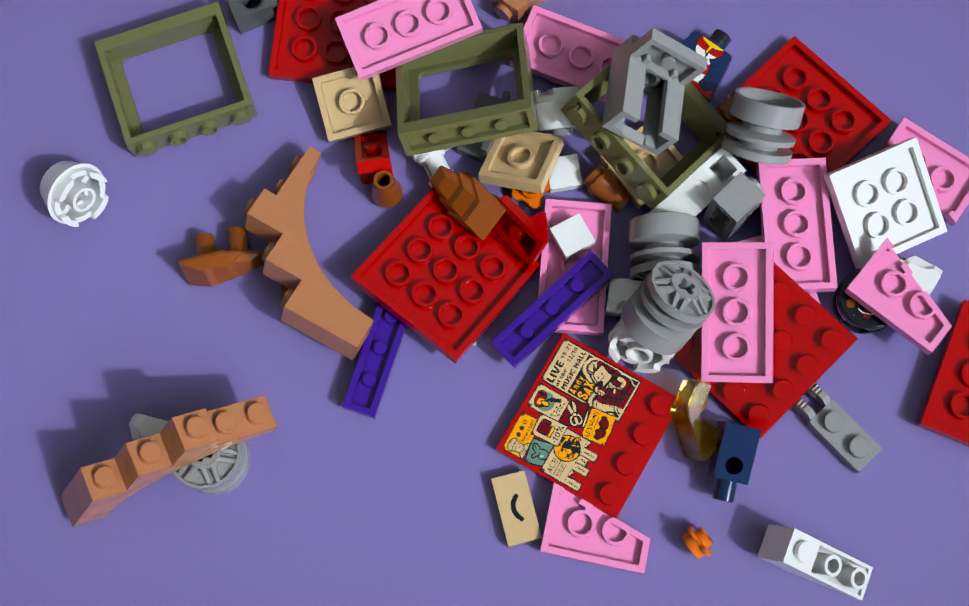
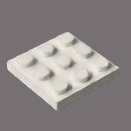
(885, 198)

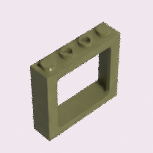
(159, 34)
(696, 115)
(475, 124)

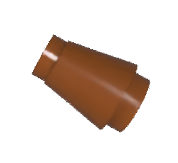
(606, 187)
(387, 195)

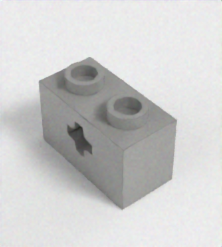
(734, 205)

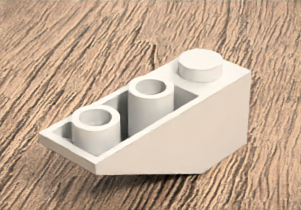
(702, 185)
(814, 560)

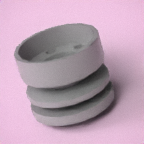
(761, 132)
(662, 238)
(668, 307)
(220, 472)

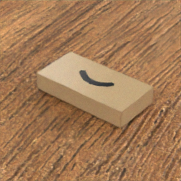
(516, 508)

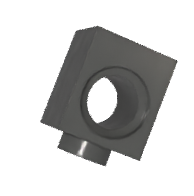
(252, 18)

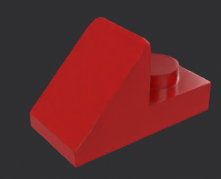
(372, 155)
(522, 233)

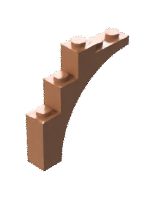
(311, 300)
(140, 462)

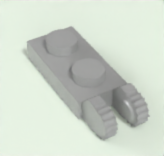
(838, 430)

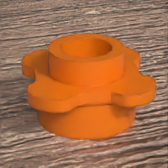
(529, 199)
(698, 541)

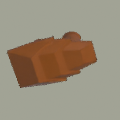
(468, 201)
(215, 267)

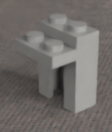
(659, 70)

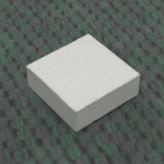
(566, 174)
(572, 236)

